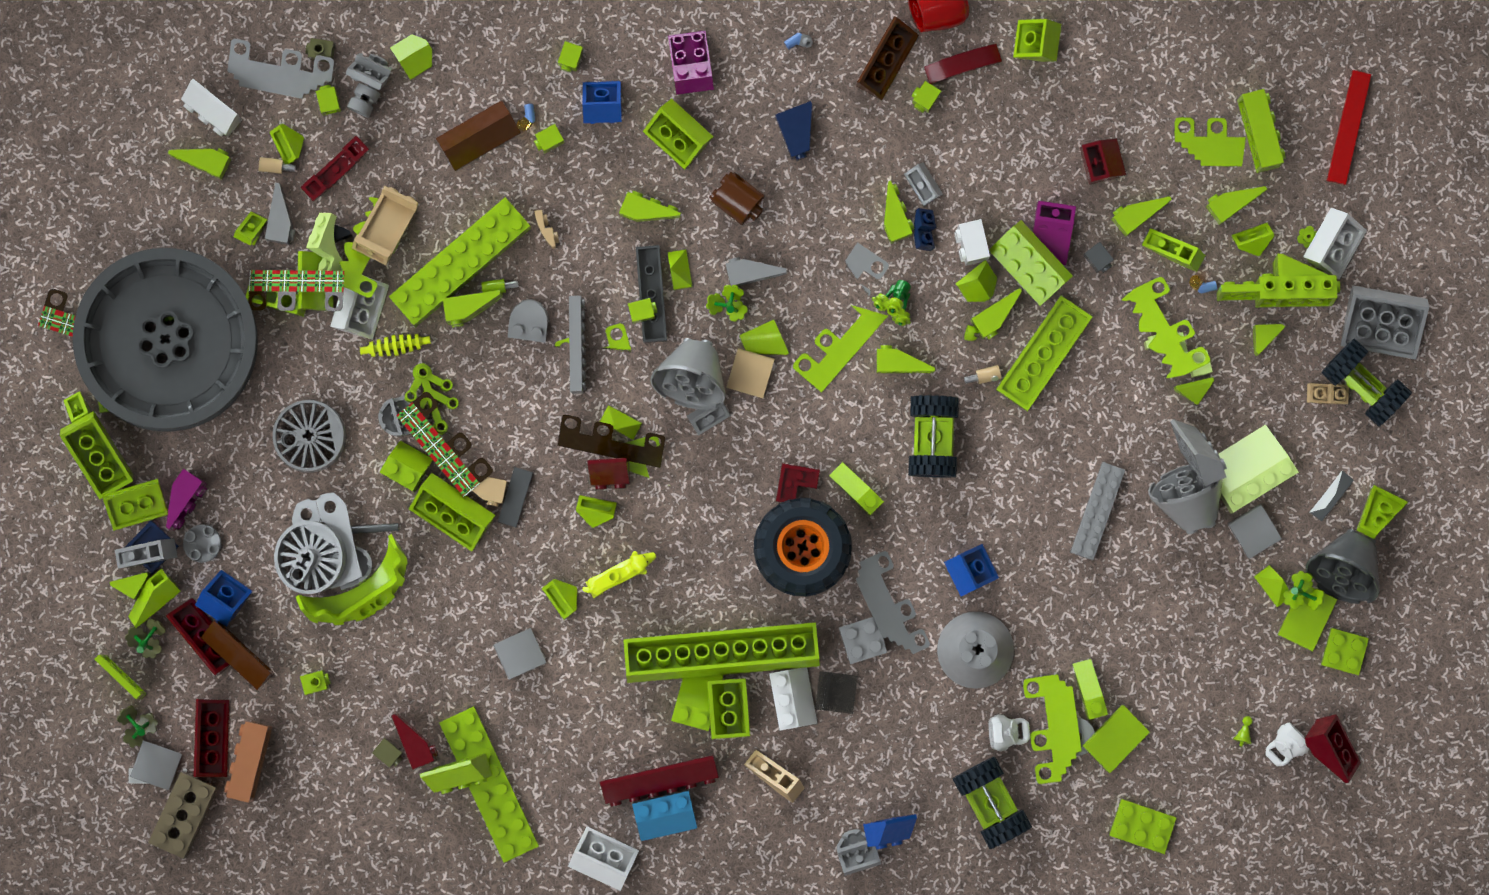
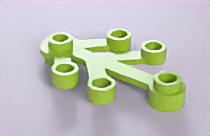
(424, 380)

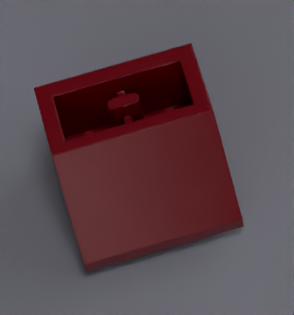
(1102, 160)

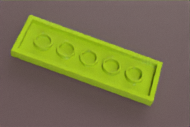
(1044, 353)

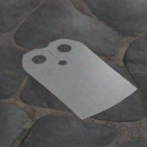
(340, 523)

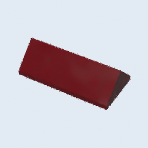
(192, 624)
(211, 738)

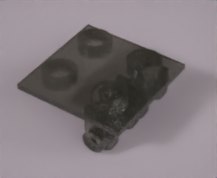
(836, 692)

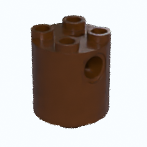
(738, 199)

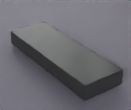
(515, 497)

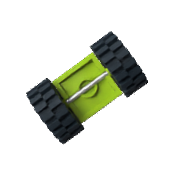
(1383, 401)
(933, 436)
(992, 803)

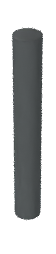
(375, 528)

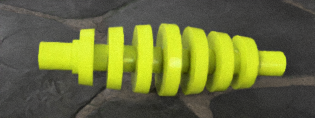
(395, 345)

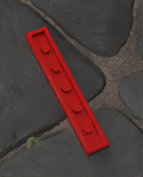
(1348, 127)

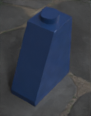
(796, 129)

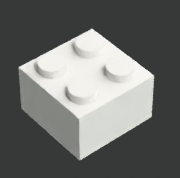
(972, 242)

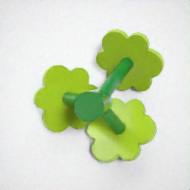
(734, 309)
(1295, 596)

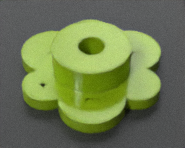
(1302, 238)

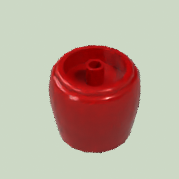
(938, 14)

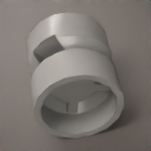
(360, 106)

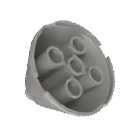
(691, 376)
(1187, 499)
(957, 653)

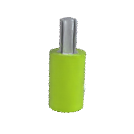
(499, 284)

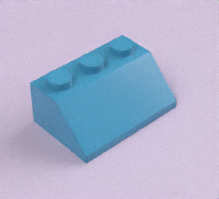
(664, 815)

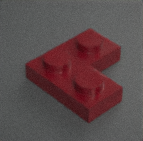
(792, 477)

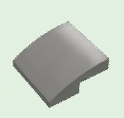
(1254, 531)
(519, 653)
(155, 765)

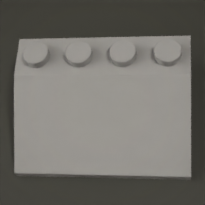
(1385, 321)

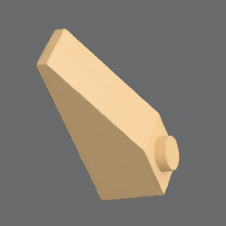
(492, 491)
(775, 776)

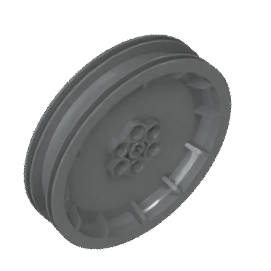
(147, 290)

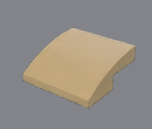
(750, 373)

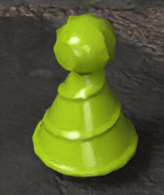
(1243, 735)

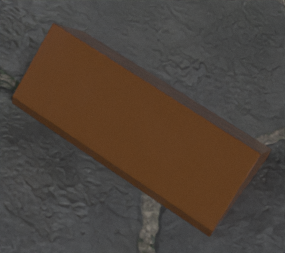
(887, 59)
(478, 135)
(237, 654)

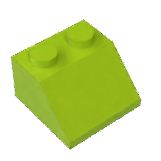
(1037, 40)
(406, 466)

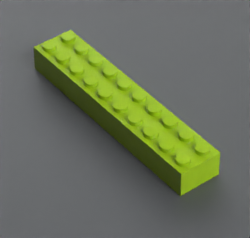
(721, 652)

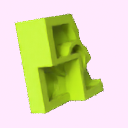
(764, 340)

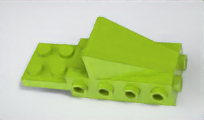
(1289, 286)

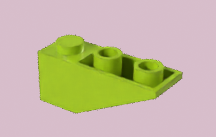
(643, 210)
(895, 221)
(154, 595)

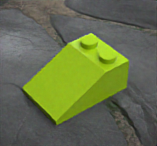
(466, 307)
(693, 702)

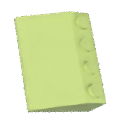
(1253, 468)

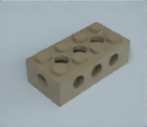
(170, 816)

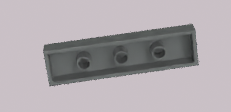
(651, 287)

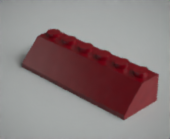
(659, 779)

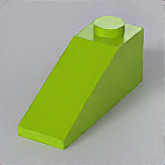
(206, 160)
(1229, 203)
(1134, 215)
(1174, 250)
(992, 318)
(896, 361)
(856, 489)
(1090, 689)

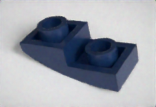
(923, 227)

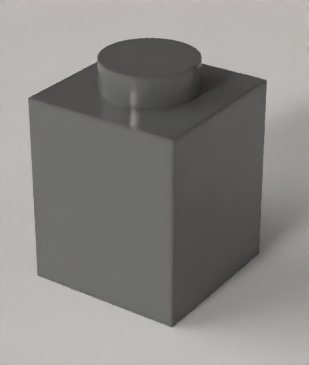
(1099, 258)

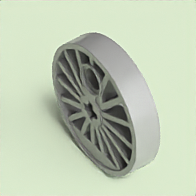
(336, 428)
(303, 562)

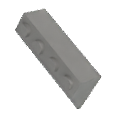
(1199, 453)

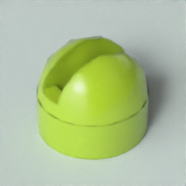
(970, 332)

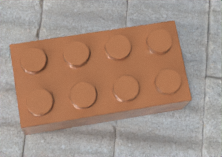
(248, 762)

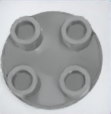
(202, 543)

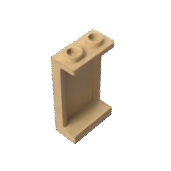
(385, 225)

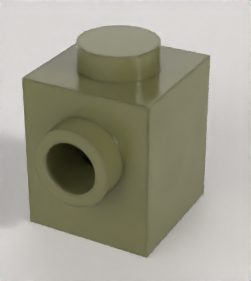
(320, 47)

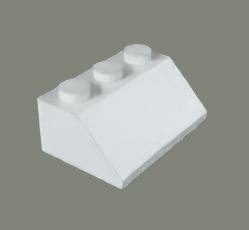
(210, 109)
(1335, 243)
(360, 313)
(793, 698)
(603, 858)

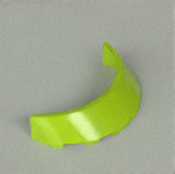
(364, 599)

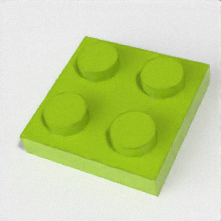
(1344, 651)

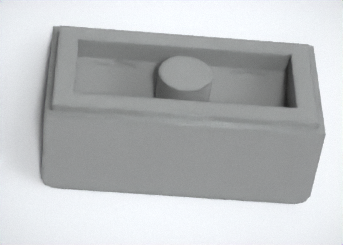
(923, 183)
(707, 418)

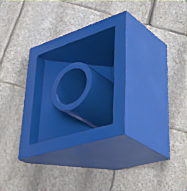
(602, 102)
(971, 570)
(223, 598)
(889, 831)

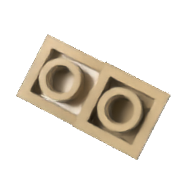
(548, 233)
(1327, 393)

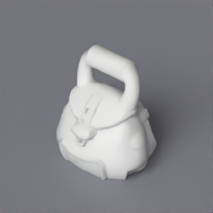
(1005, 732)
(1289, 743)

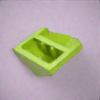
(413, 55)
(978, 283)

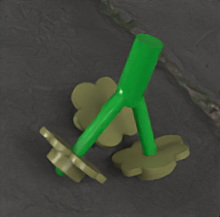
(146, 644)
(145, 725)

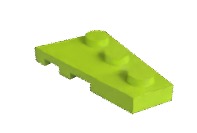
(1379, 511)

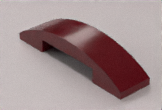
(962, 63)
(335, 169)

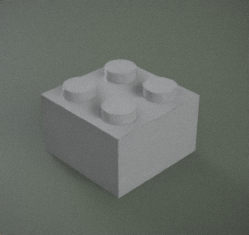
(862, 640)

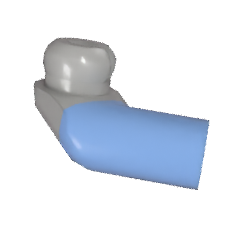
(799, 39)

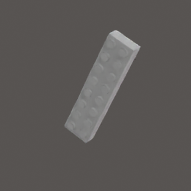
(576, 347)
(1097, 511)

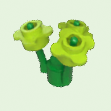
(895, 306)

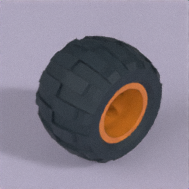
(814, 519)

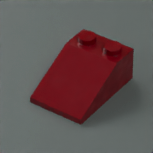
(609, 473)
(1332, 747)
(417, 748)

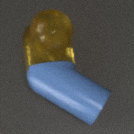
(529, 118)
(1200, 286)

